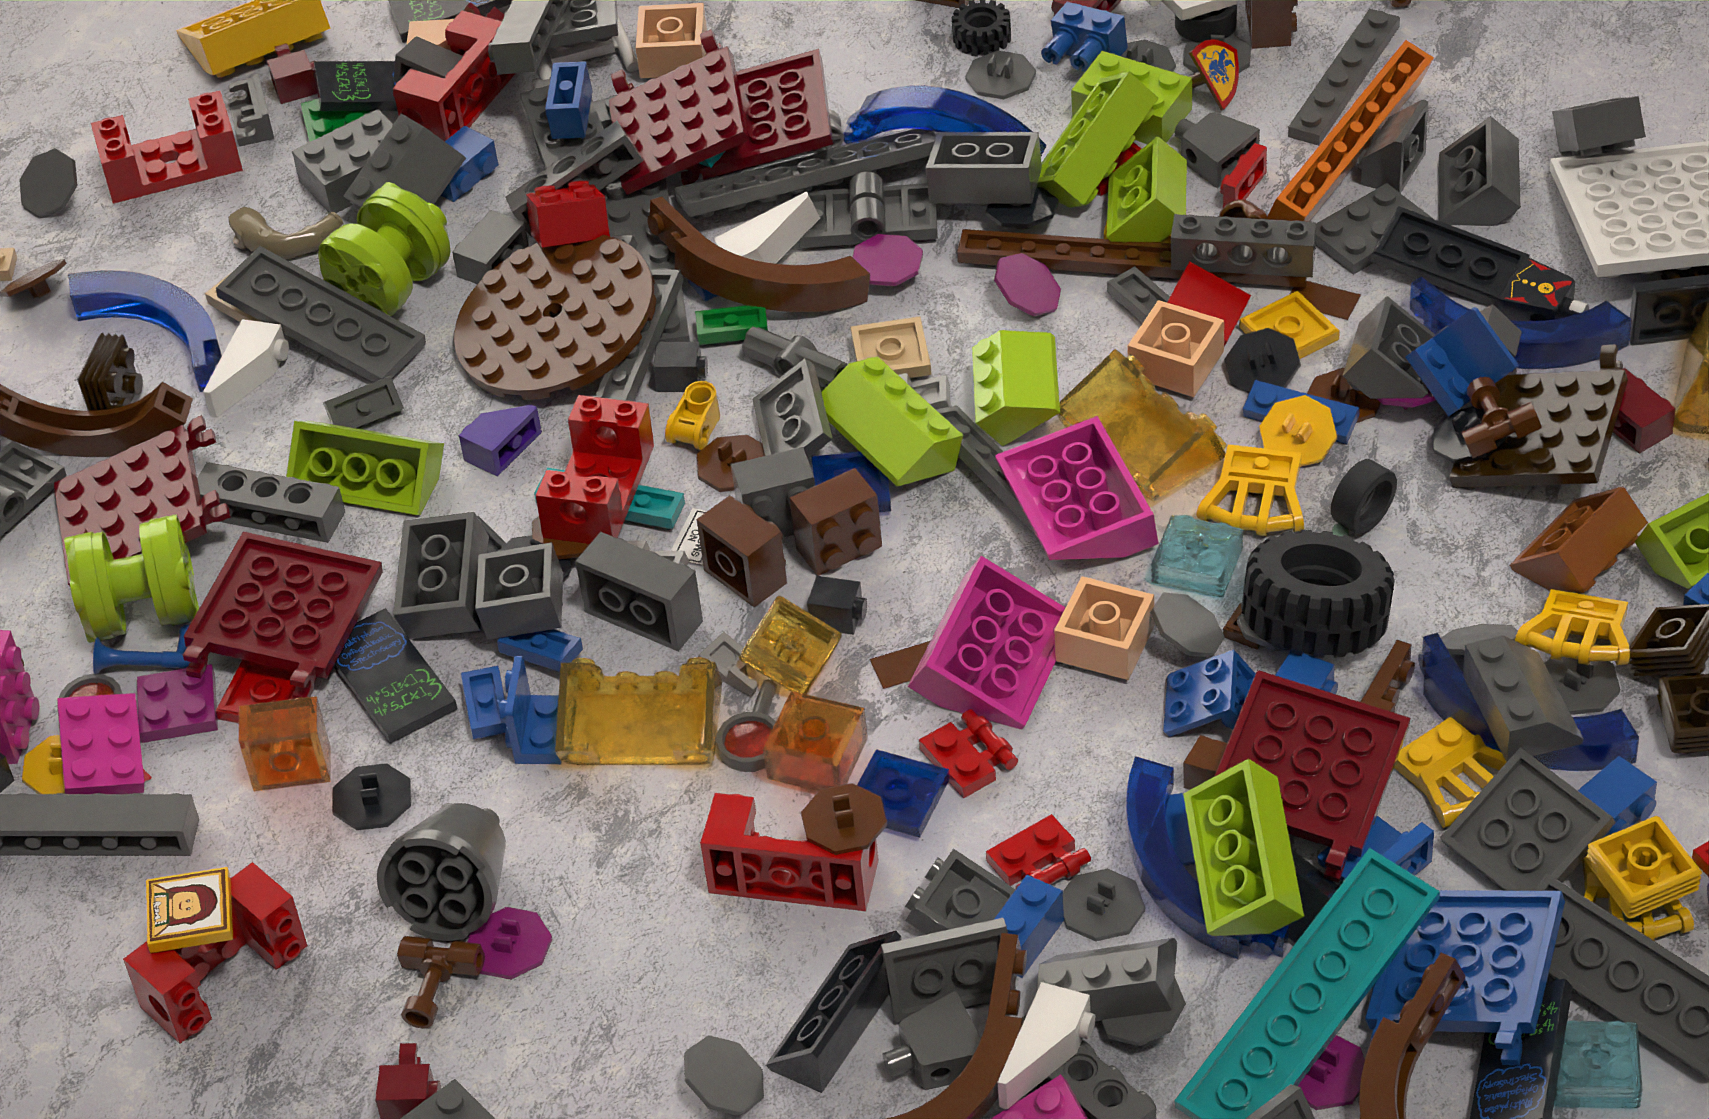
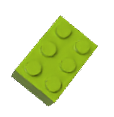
(1171, 88)

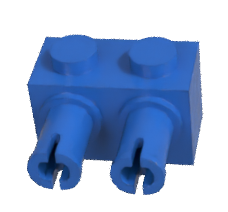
(1084, 34)

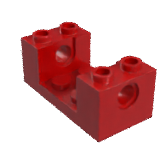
(467, 89)
(143, 167)
(607, 462)
(751, 865)
(169, 979)

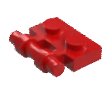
(955, 751)
(1035, 848)

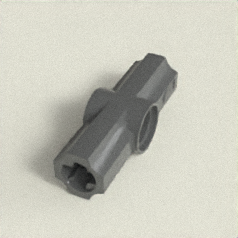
(786, 353)

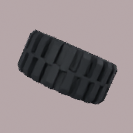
(1317, 593)

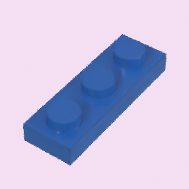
(1265, 395)

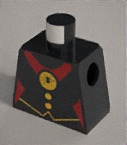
(1539, 294)

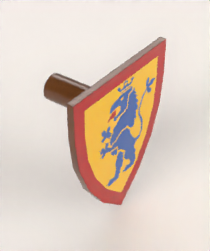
(1217, 68)

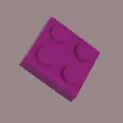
(176, 704)

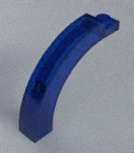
(928, 109)
(150, 300)
(1542, 343)
(1448, 694)
(1162, 871)

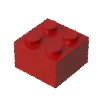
(567, 214)

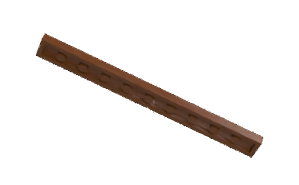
(1090, 255)

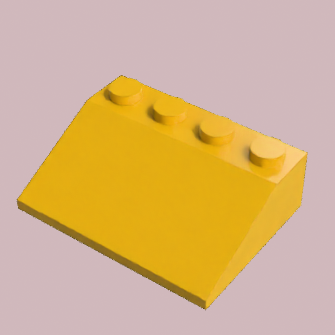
(252, 32)

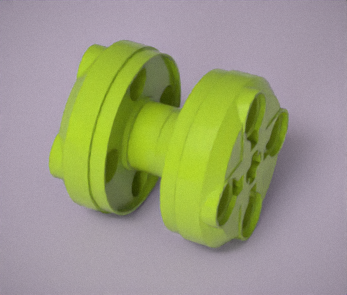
(390, 246)
(104, 584)

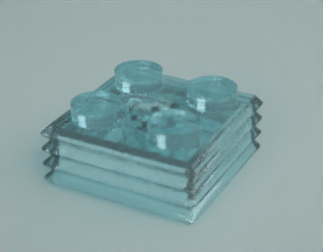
(1197, 555)
(1616, 1078)

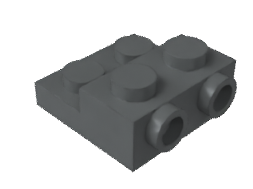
(956, 896)

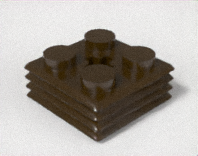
(109, 374)
(1672, 642)
(1685, 712)

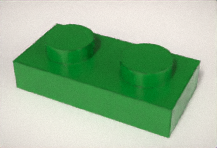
(728, 323)

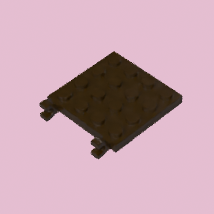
(1575, 434)

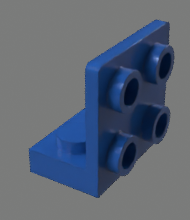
(1459, 356)
(1207, 693)
(529, 719)
(1407, 849)

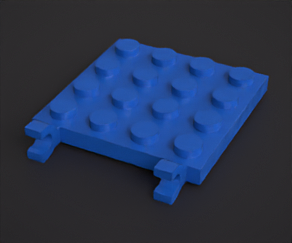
(1502, 948)

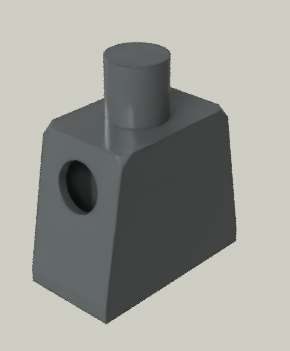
(1215, 144)
(935, 1043)

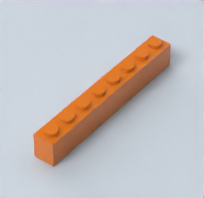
(1352, 135)

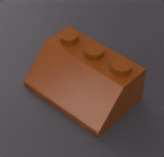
(1581, 541)

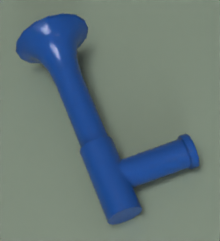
(105, 656)

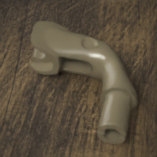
(253, 231)

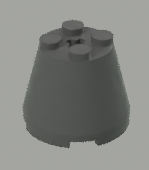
(445, 871)

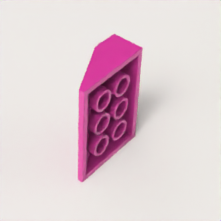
(1079, 494)
(991, 647)

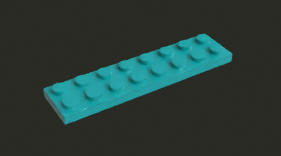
(1311, 991)

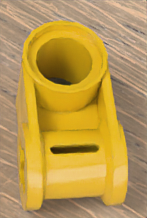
(694, 416)

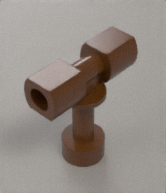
(1497, 420)
(436, 966)

